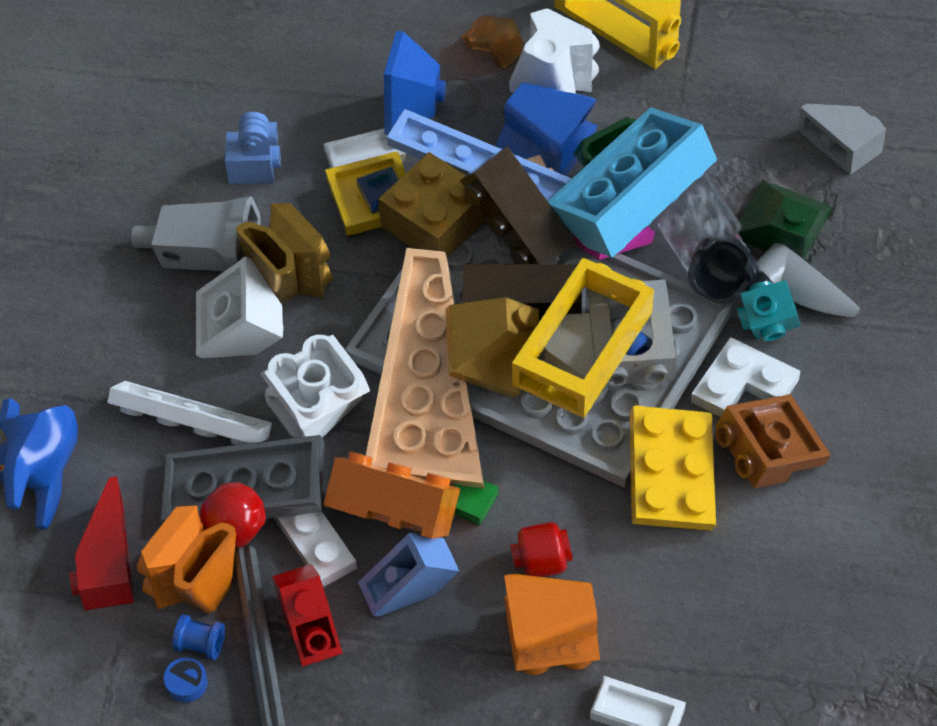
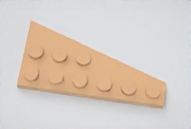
(420, 410)

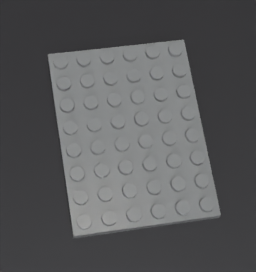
(603, 437)

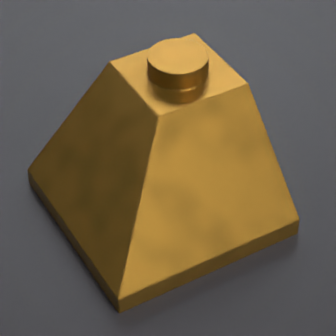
(486, 340)

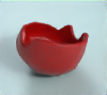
(236, 506)

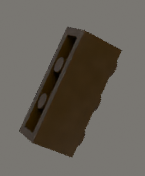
(517, 209)
(525, 283)

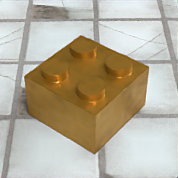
(430, 207)

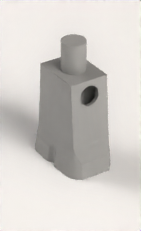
(198, 234)

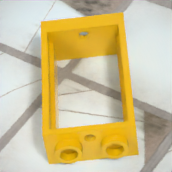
(646, 43)
(560, 386)

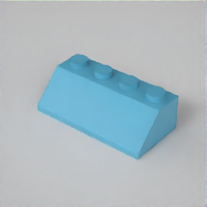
(633, 180)

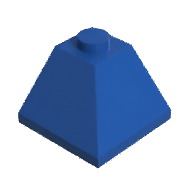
(410, 81)

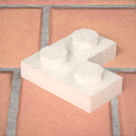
(740, 370)

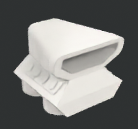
(557, 54)
(313, 386)

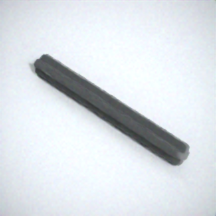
(258, 637)

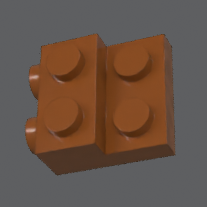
(770, 440)

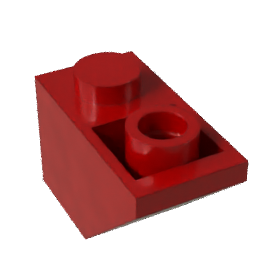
(307, 614)

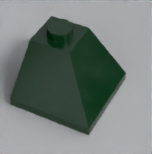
(782, 218)

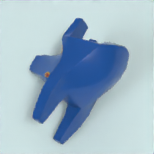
(35, 455)

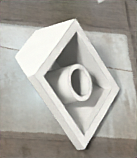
(237, 314)

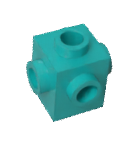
(768, 310)

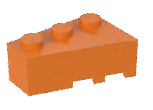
(392, 495)

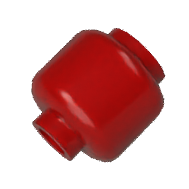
(542, 550)

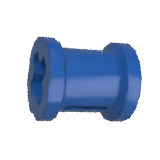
(198, 637)

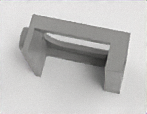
(654, 365)

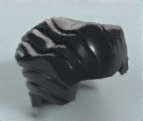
(722, 269)

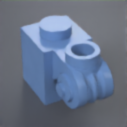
(251, 152)

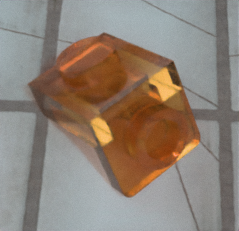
(497, 36)

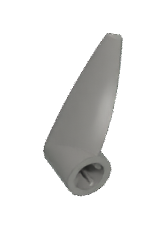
(805, 282)

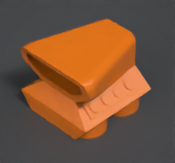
(188, 562)
(550, 623)

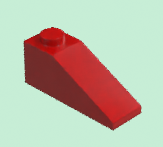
(103, 555)

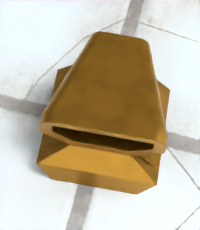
(287, 253)

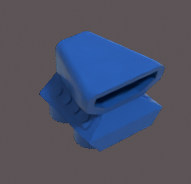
(546, 125)

